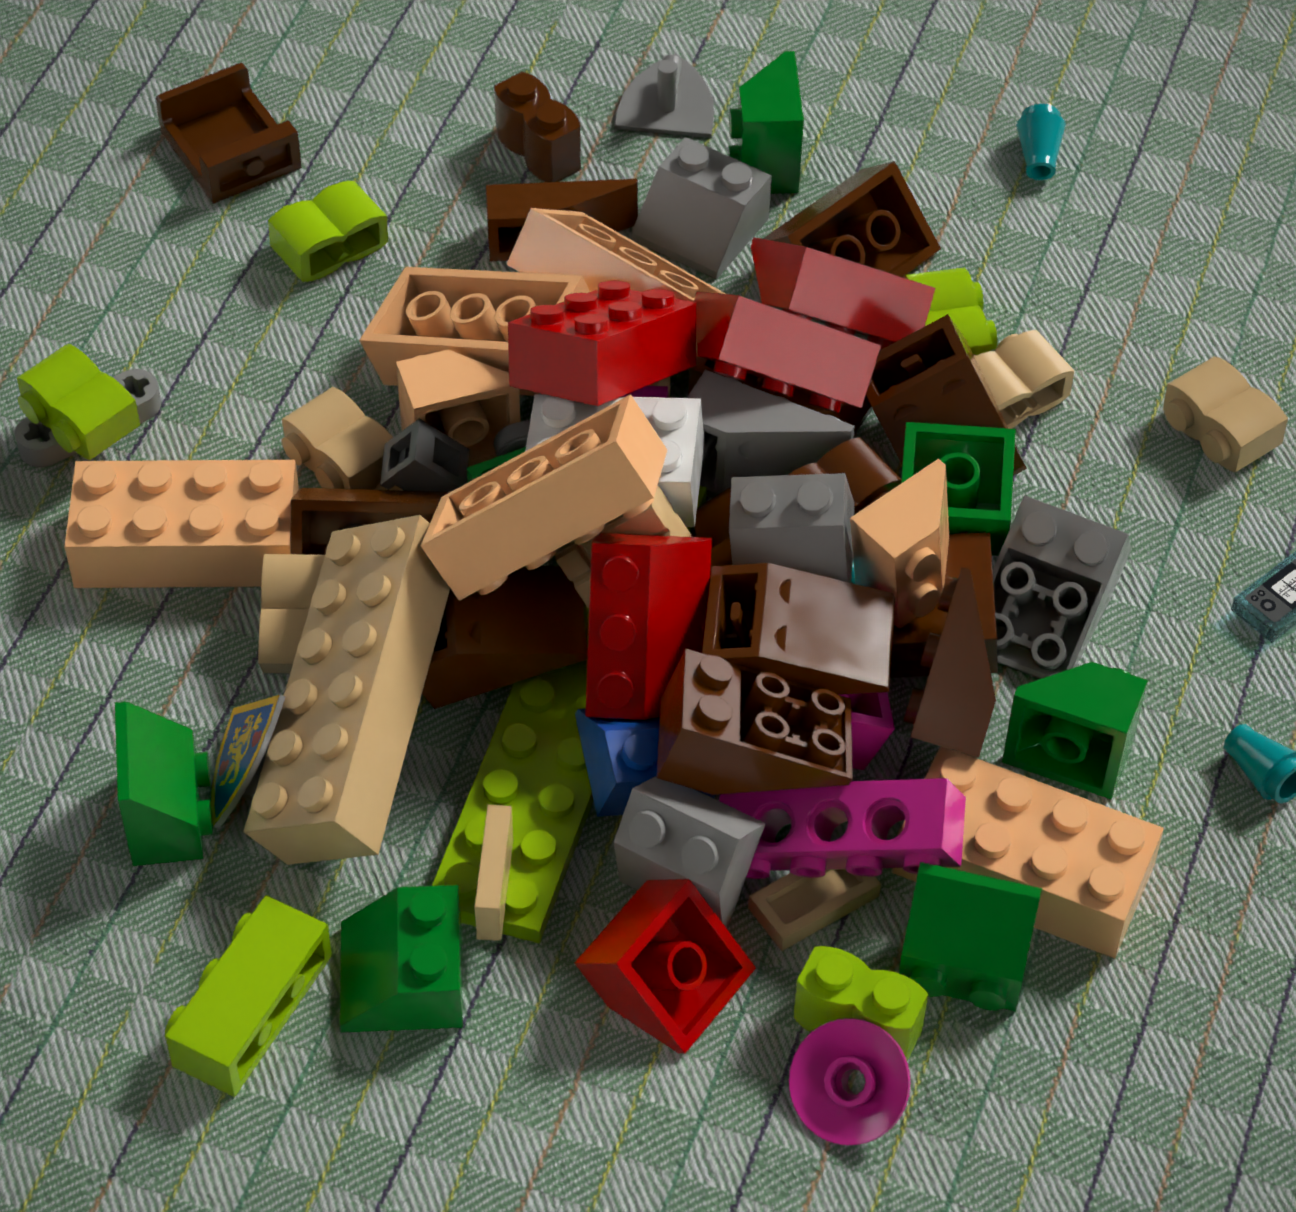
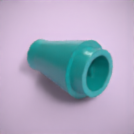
(1040, 137)
(1264, 762)

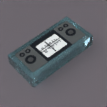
(1270, 601)

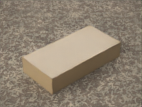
(494, 873)
(803, 905)

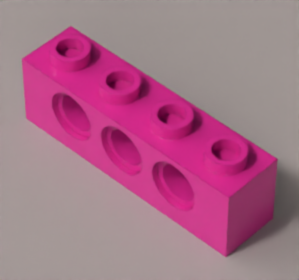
(930, 835)

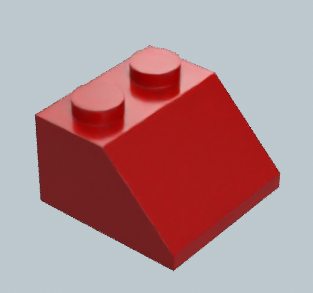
(666, 963)

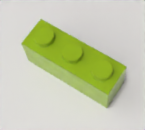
(248, 995)

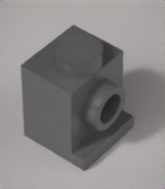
(424, 460)

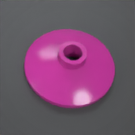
(821, 1082)

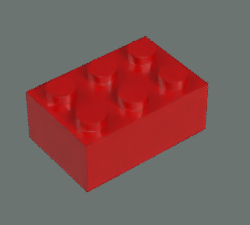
(602, 343)

